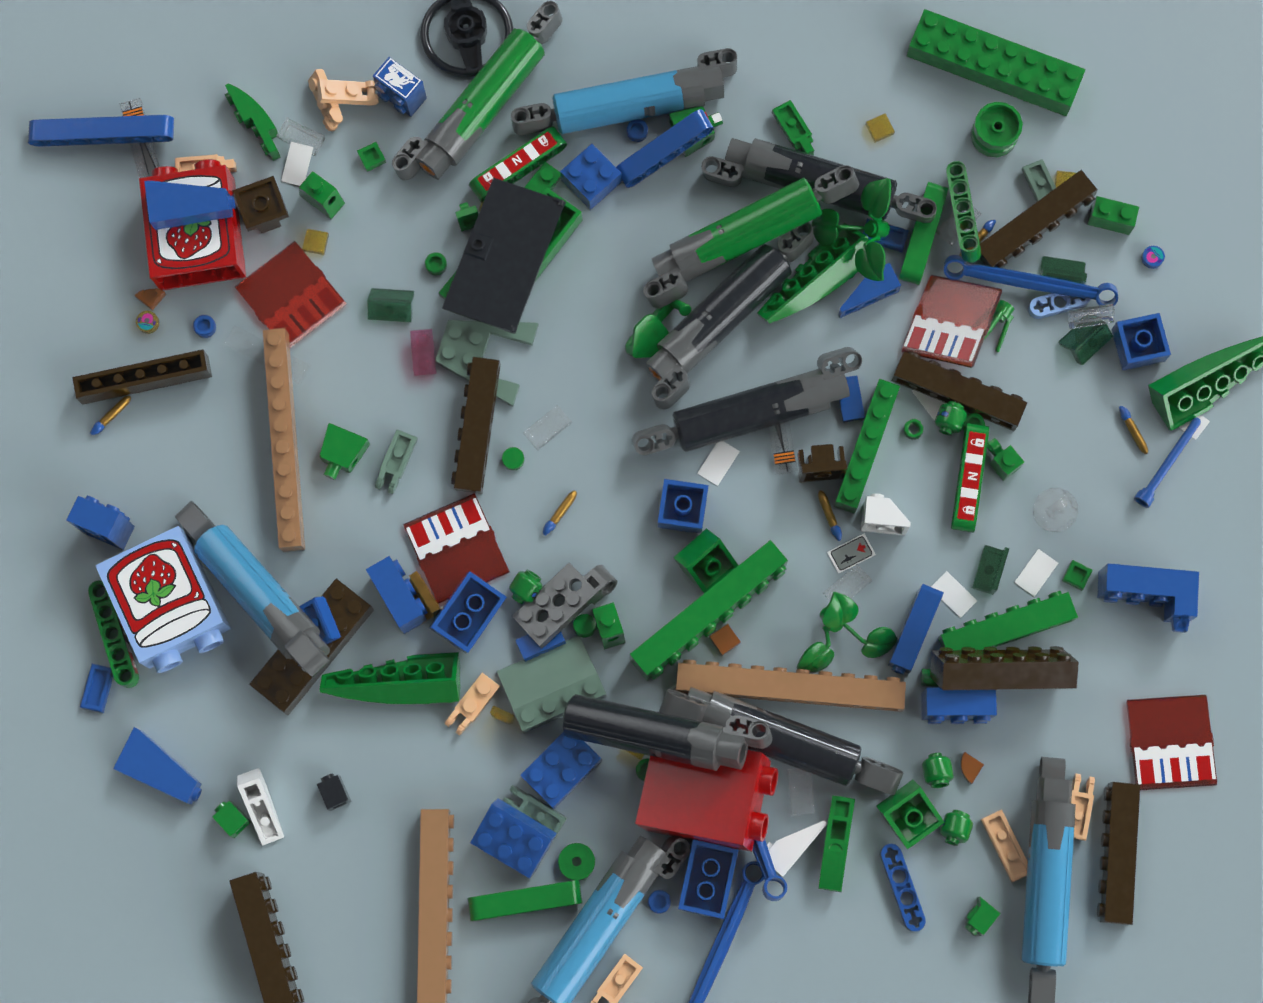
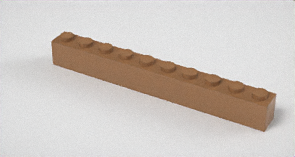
(283, 440)
(793, 687)
(434, 906)

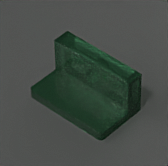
(1063, 269)
(390, 305)
(1086, 341)
(990, 569)

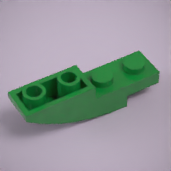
(255, 117)
(836, 843)

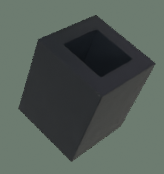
(333, 791)

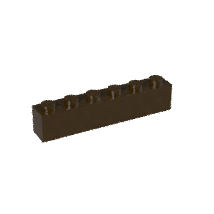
(1037, 220)
(142, 377)
(950, 385)
(477, 425)
(1119, 853)

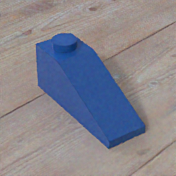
(871, 292)

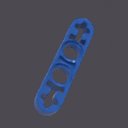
(905, 886)

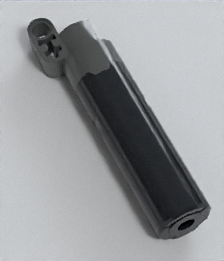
(663, 734)

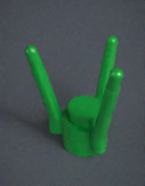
(1001, 314)

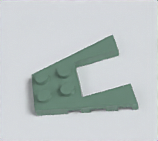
(469, 339)

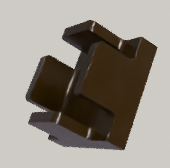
(261, 205)
(822, 464)

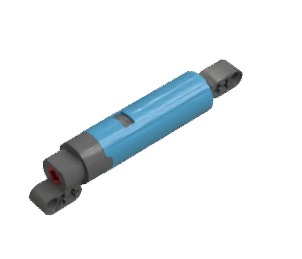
(631, 98)

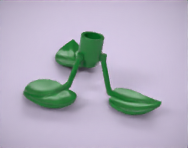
(871, 258)
(834, 617)

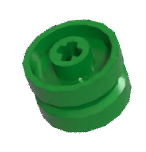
(996, 129)

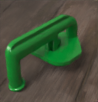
(651, 331)

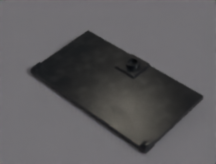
(503, 255)

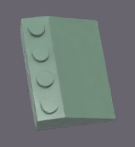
(547, 682)

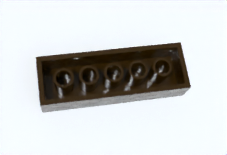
(1004, 668)
(282, 678)
(265, 939)

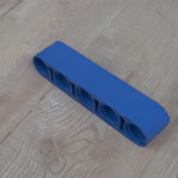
(665, 148)

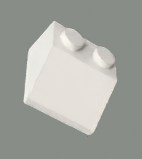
(883, 516)

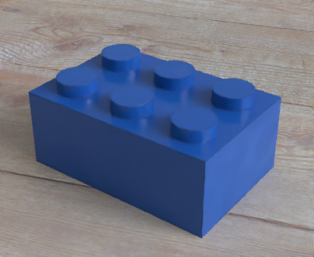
(101, 522)
(397, 594)
(467, 612)
(958, 705)
(561, 769)
(513, 838)
(708, 879)

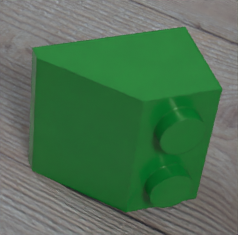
(705, 560)
(910, 814)

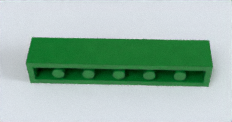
(867, 446)
(1013, 625)

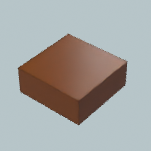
(725, 639)

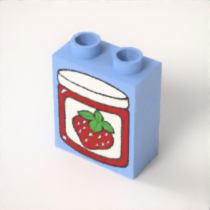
(164, 600)

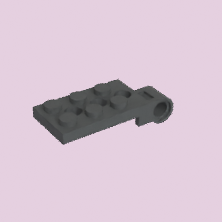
(594, 587)

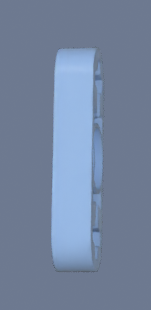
(1042, 301)

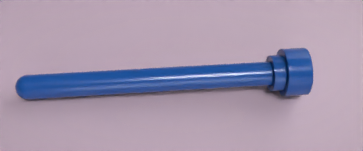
(1145, 496)

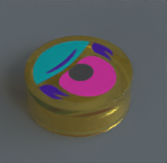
(147, 322)

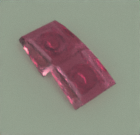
(423, 352)

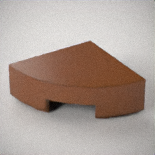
(150, 297)
(970, 767)

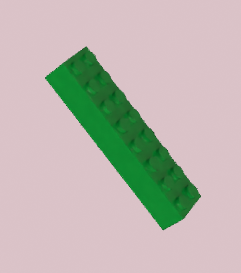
(995, 62)
(708, 610)

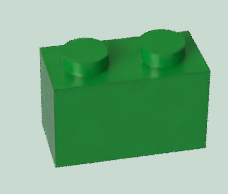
(1113, 215)

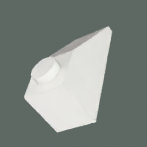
(259, 806)
(790, 848)

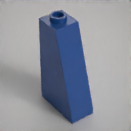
(186, 204)
(915, 629)
(155, 767)

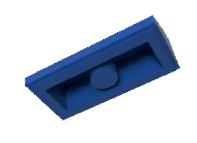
(320, 614)

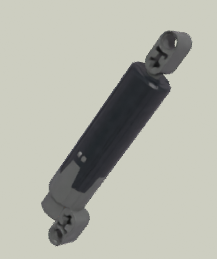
(783, 166)
(722, 313)
(755, 407)
(791, 741)

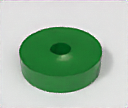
(587, 861)

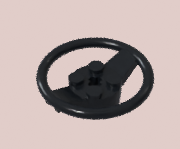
(467, 40)

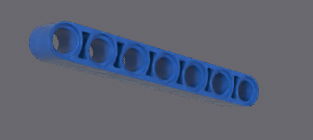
(101, 130)

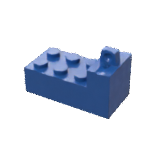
(1153, 585)

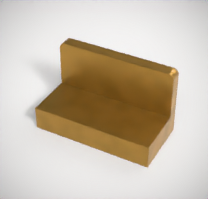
(425, 595)

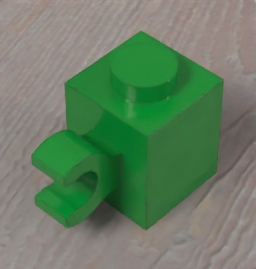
(1004, 461)

